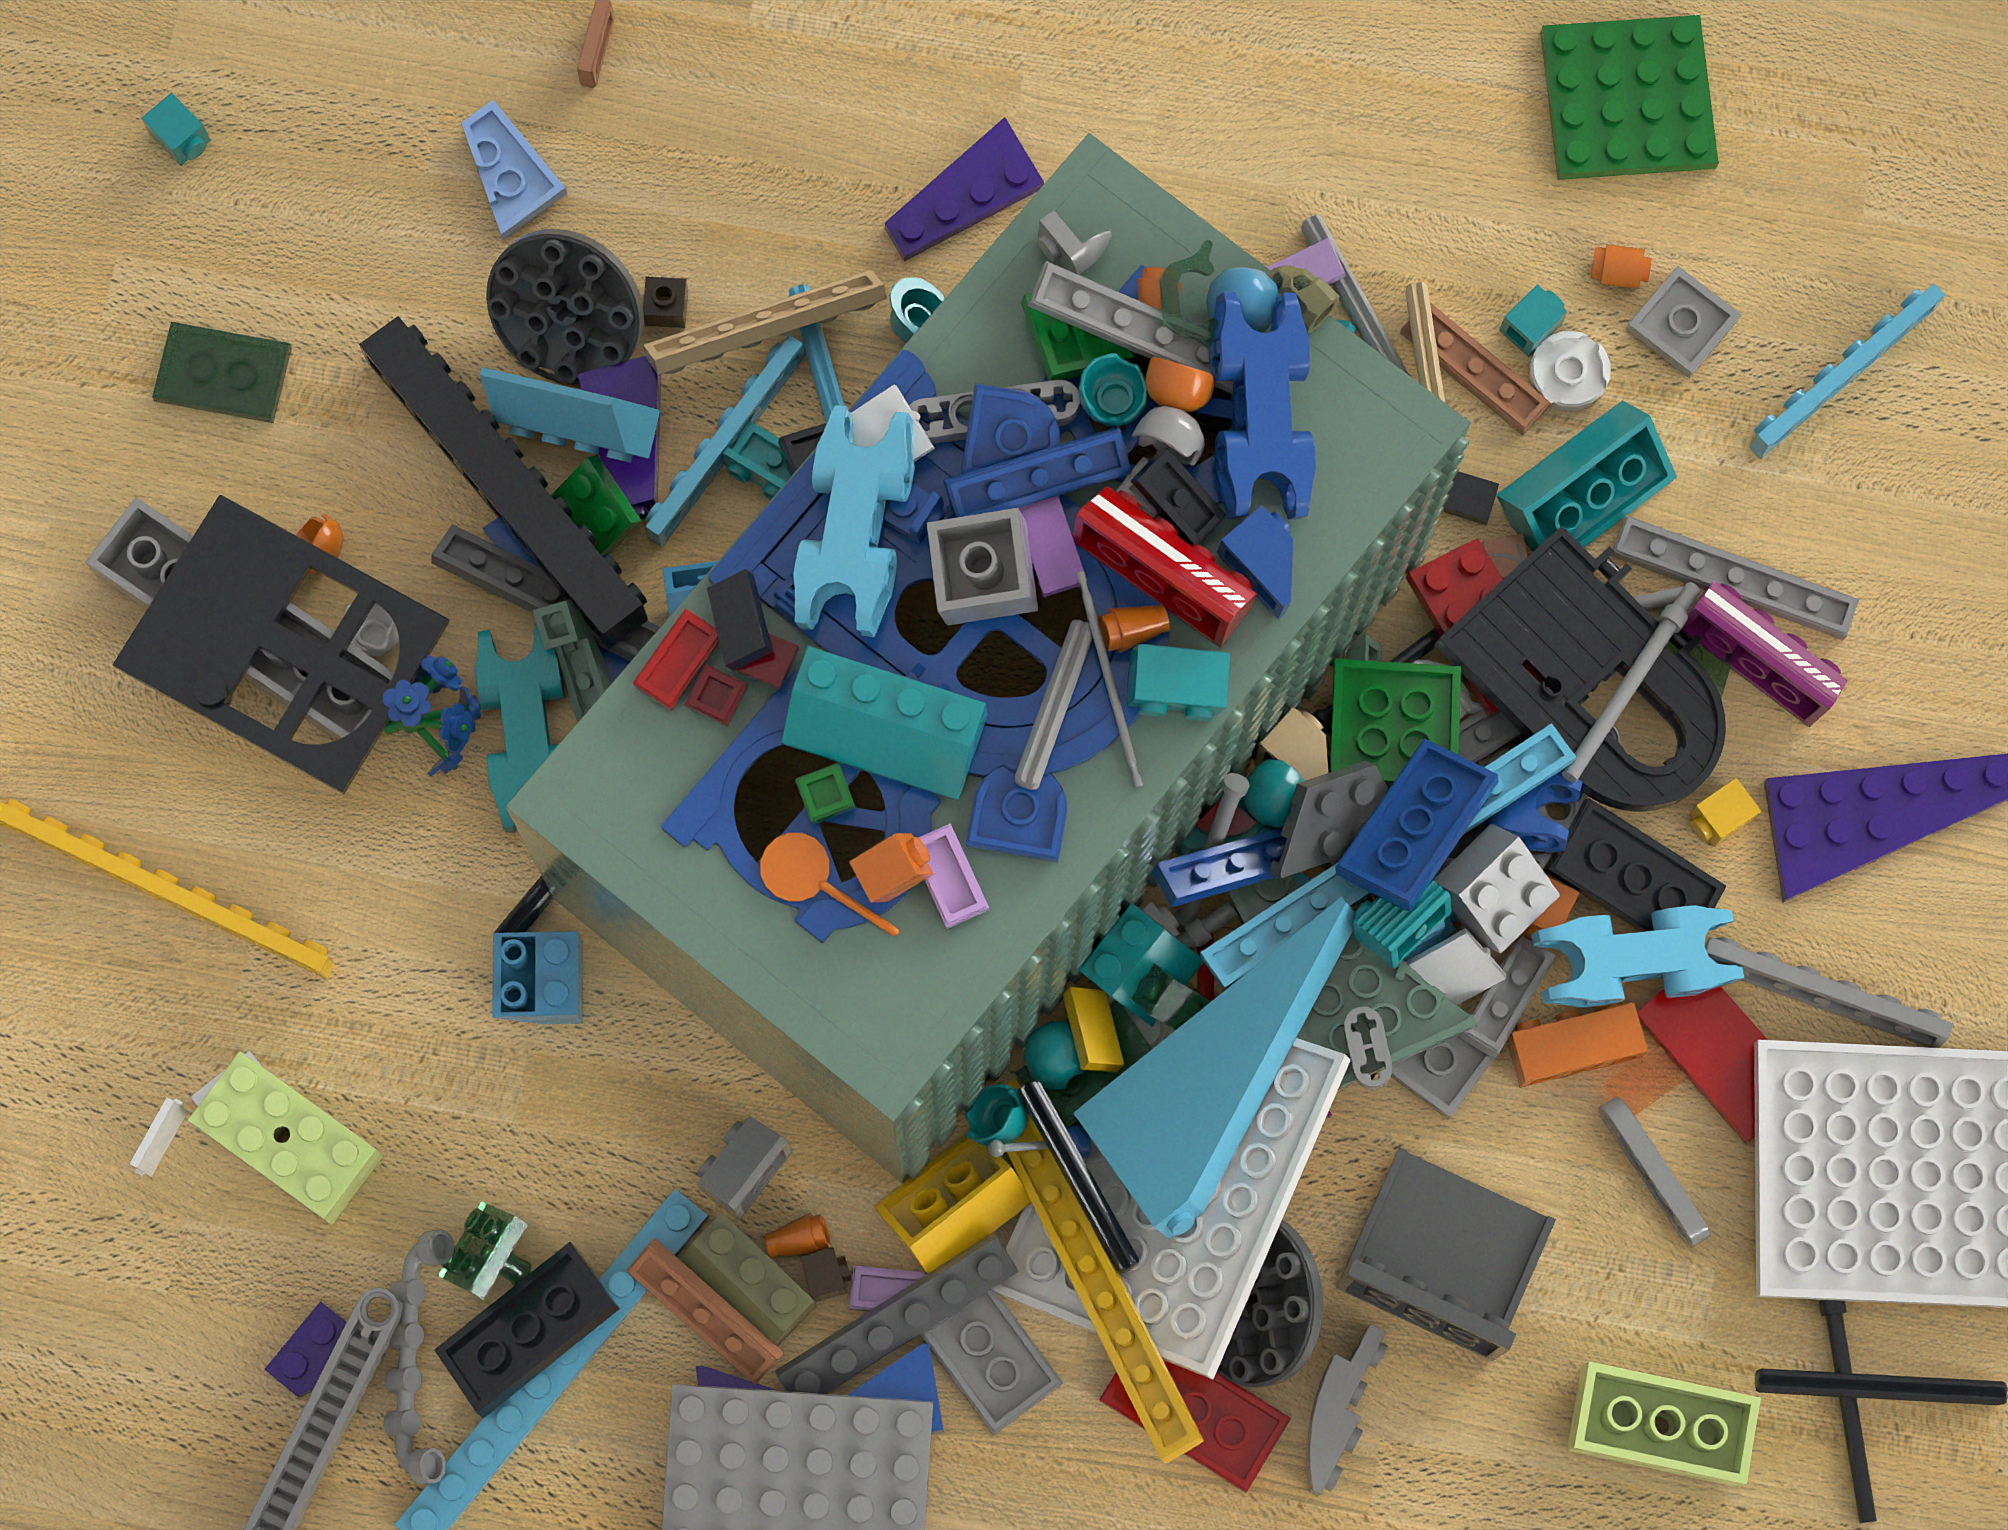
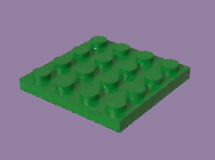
(1629, 97)

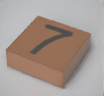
(1506, 552)

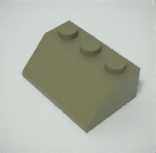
(748, 1279)

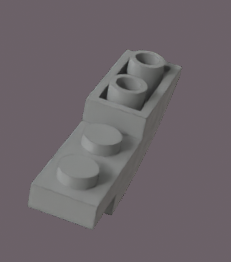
(1331, 1424)

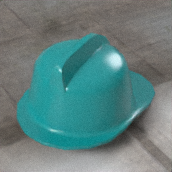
(912, 305)

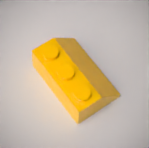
(953, 1203)

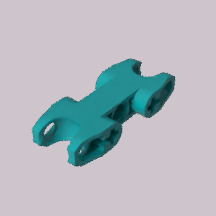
(521, 693)

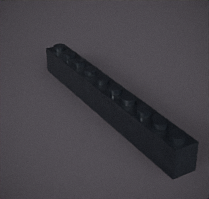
(504, 482)

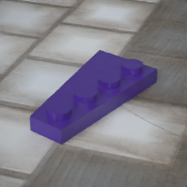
(972, 188)

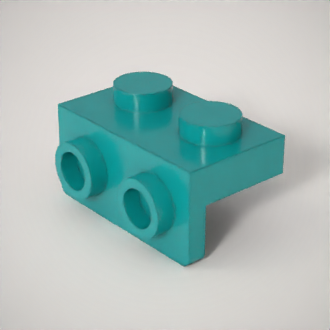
(758, 459)

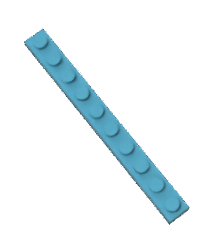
(1252, 942)
(514, 1419)

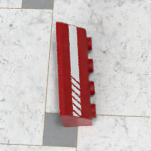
(1163, 565)

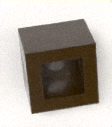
(665, 313)
(825, 1274)

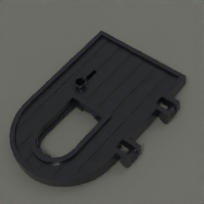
(1573, 638)

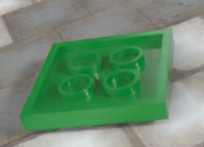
(1389, 709)

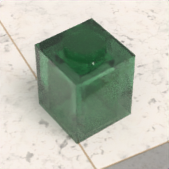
(1168, 997)

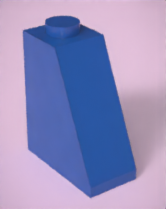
(908, 1379)

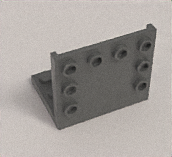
(1446, 1255)

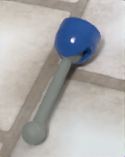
(1076, 1132)

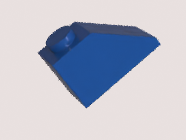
(1264, 555)

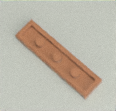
(1484, 374)
(704, 1311)

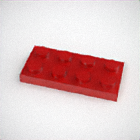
(1453, 587)

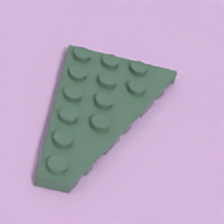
(1410, 1008)

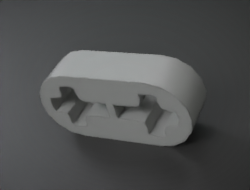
(1378, 1046)

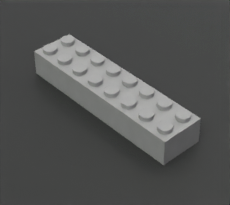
(139, 558)

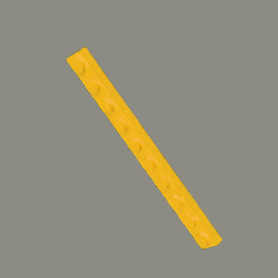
(165, 888)
(1106, 1301)

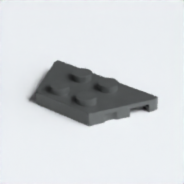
(1328, 816)

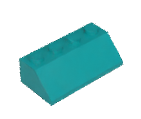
(1590, 479)
(883, 723)

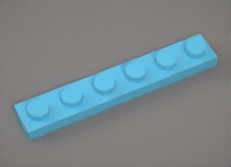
(1857, 359)
(690, 485)

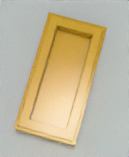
(1093, 1029)

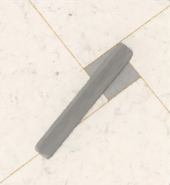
(1054, 705)

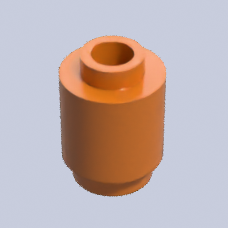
(1621, 266)

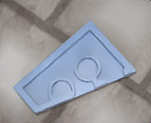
(510, 169)

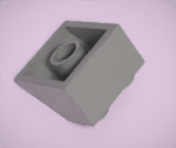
(743, 1166)

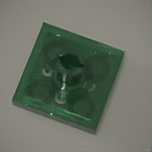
(486, 1251)

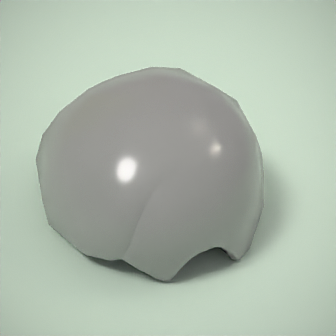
(1174, 430)

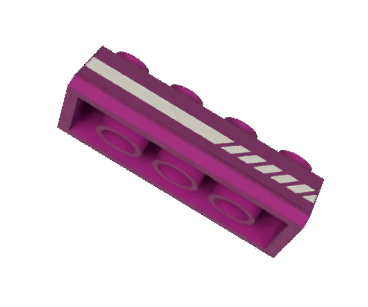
(1764, 654)

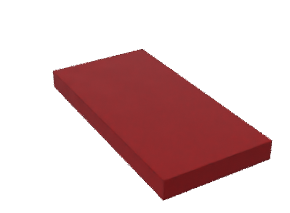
(1714, 1046)
(1233, 1422)

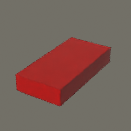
(677, 660)

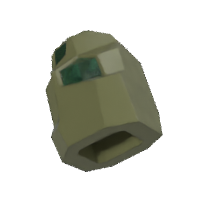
(1313, 293)

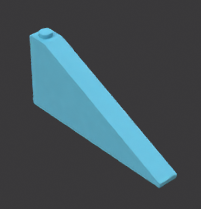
(1190, 1099)

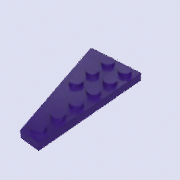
(1856, 816)

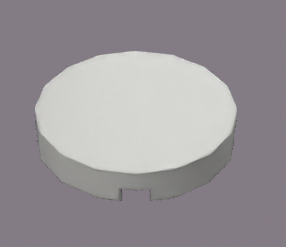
(1570, 370)

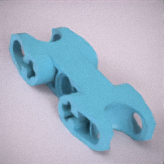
(849, 552)
(1606, 960)

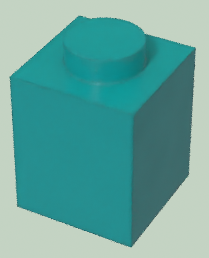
(176, 129)
(1533, 319)

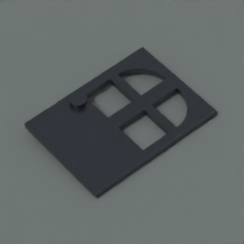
(226, 608)

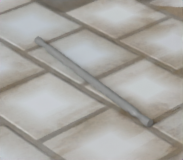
(1109, 679)

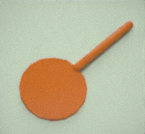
(798, 868)

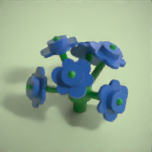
(412, 712)

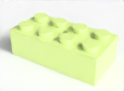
(320, 1161)
(1706, 1432)

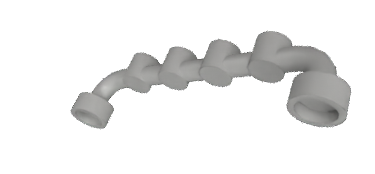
(424, 1464)

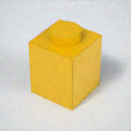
(1723, 813)

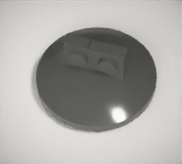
(564, 304)
(1279, 1317)

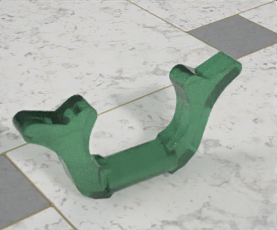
(1170, 296)

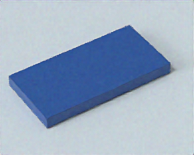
(1416, 824)

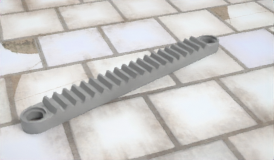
(325, 1416)

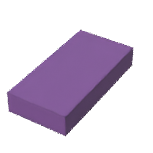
(1051, 547)

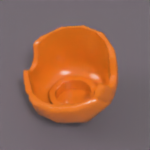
(1178, 385)
(323, 534)

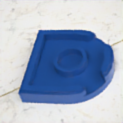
(1006, 426)
(1016, 818)

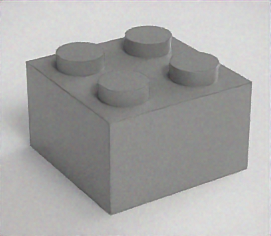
(982, 566)
(1497, 888)

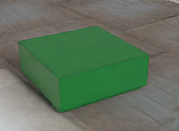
(825, 793)

